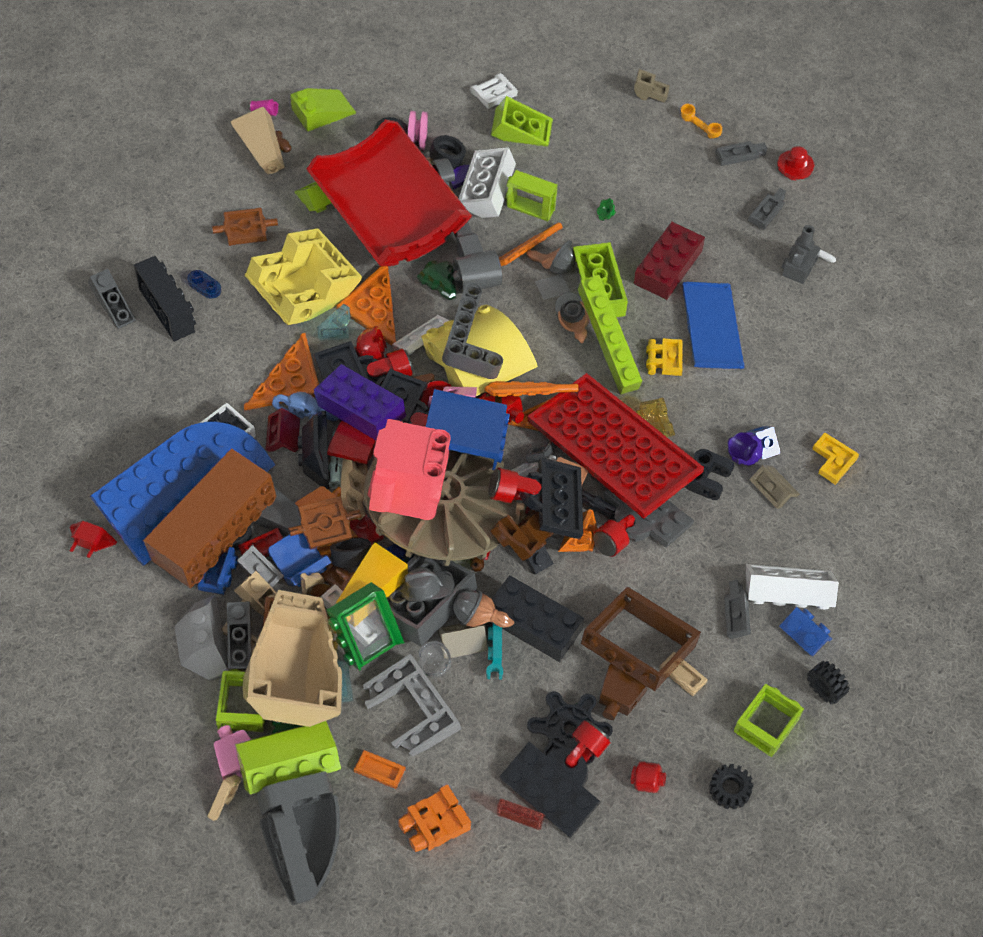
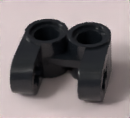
(713, 463)

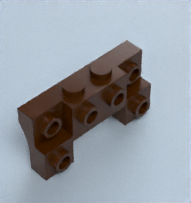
(524, 537)

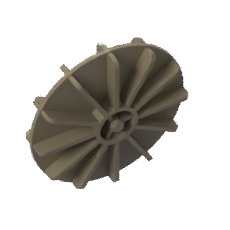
(461, 517)

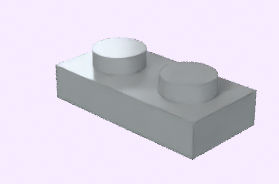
(254, 561)

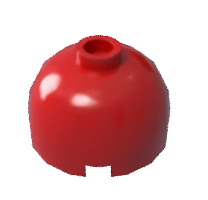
(371, 343)

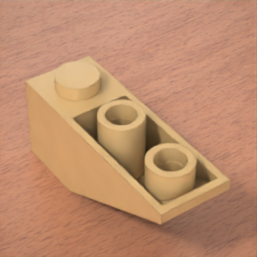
(255, 590)

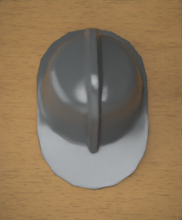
(426, 585)

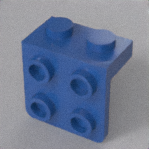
(294, 558)

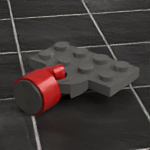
(662, 524)

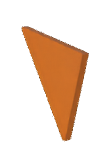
(372, 304)
(289, 376)

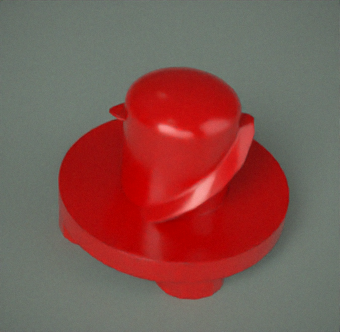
(796, 163)

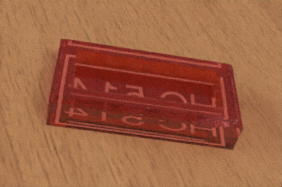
(520, 814)

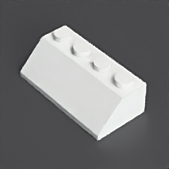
(486, 182)
(791, 586)

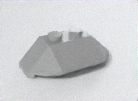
(202, 640)

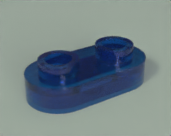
(203, 283)

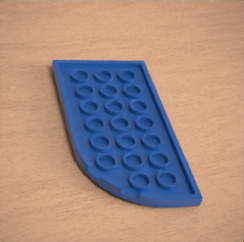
(162, 478)

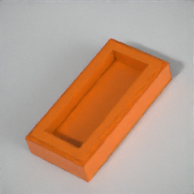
(379, 769)

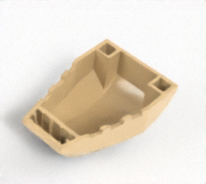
(294, 664)

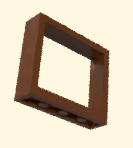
(653, 616)

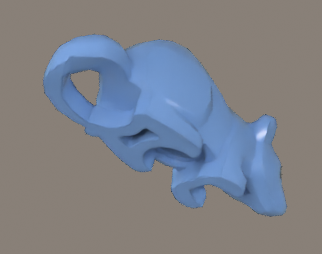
(301, 405)

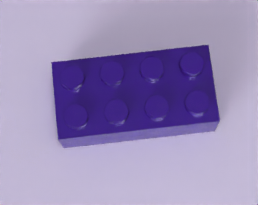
(358, 401)

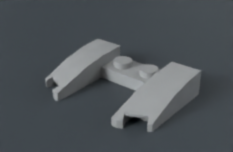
(440, 719)

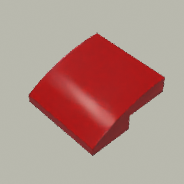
(351, 444)

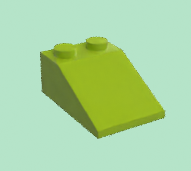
(320, 107)
(520, 124)

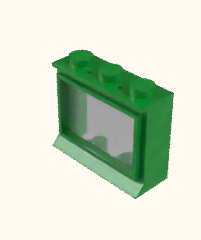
(364, 625)

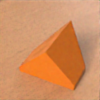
(586, 542)

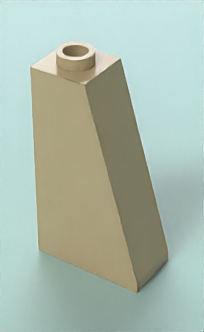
(260, 137)

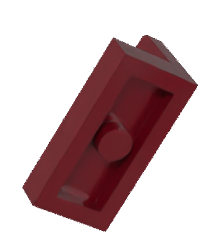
(282, 431)

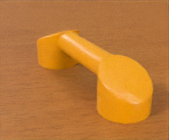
(688, 114)

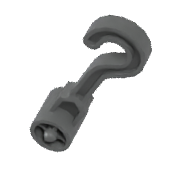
(472, 263)

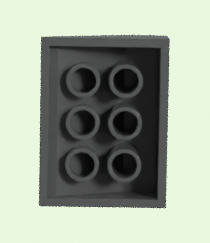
(424, 618)

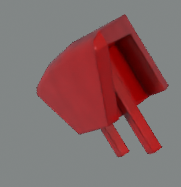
(90, 537)

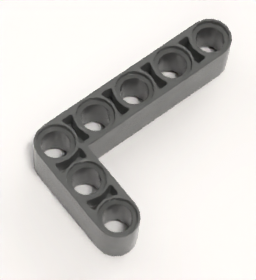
(464, 355)

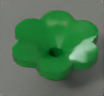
(606, 209)

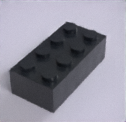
(165, 298)
(538, 618)

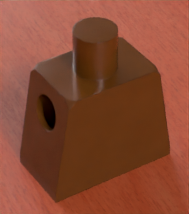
(620, 693)

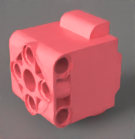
(409, 469)

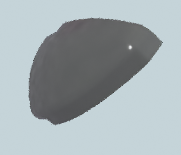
(301, 832)

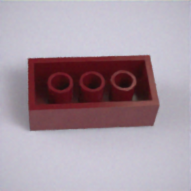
(669, 260)

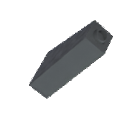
(280, 515)

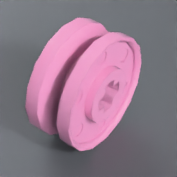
(418, 128)

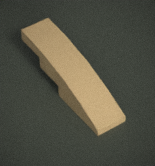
(352, 485)

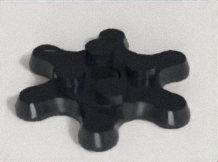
(565, 714)

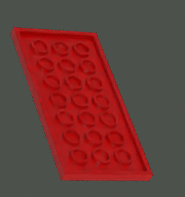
(616, 445)

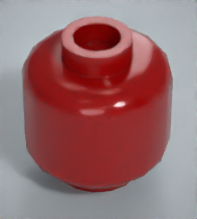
(648, 777)

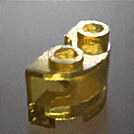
(656, 414)

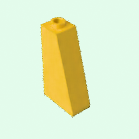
(379, 568)

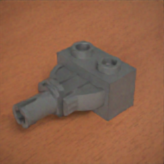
(802, 256)

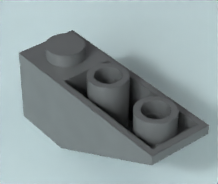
(111, 298)
(239, 634)

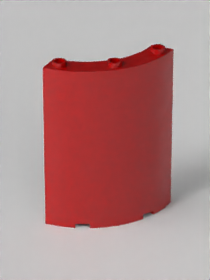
(390, 195)

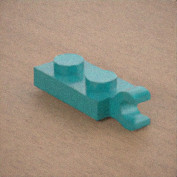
(495, 651)

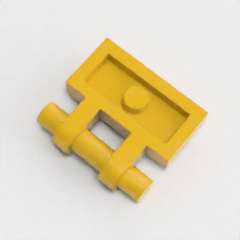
(671, 357)

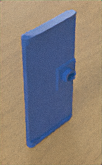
(712, 325)

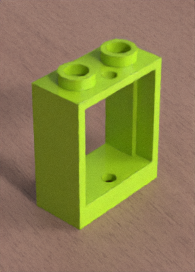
(534, 186)
(236, 721)
(756, 735)

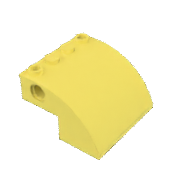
(303, 277)
(489, 331)

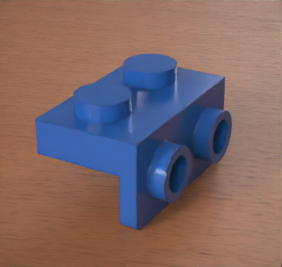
(219, 576)
(805, 631)

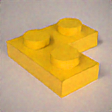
(839, 457)

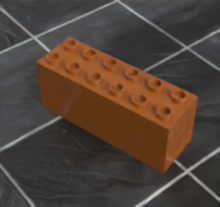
(210, 518)

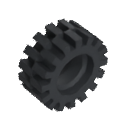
(828, 682)
(736, 775)

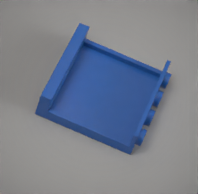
(473, 424)

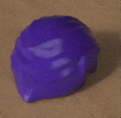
(745, 448)

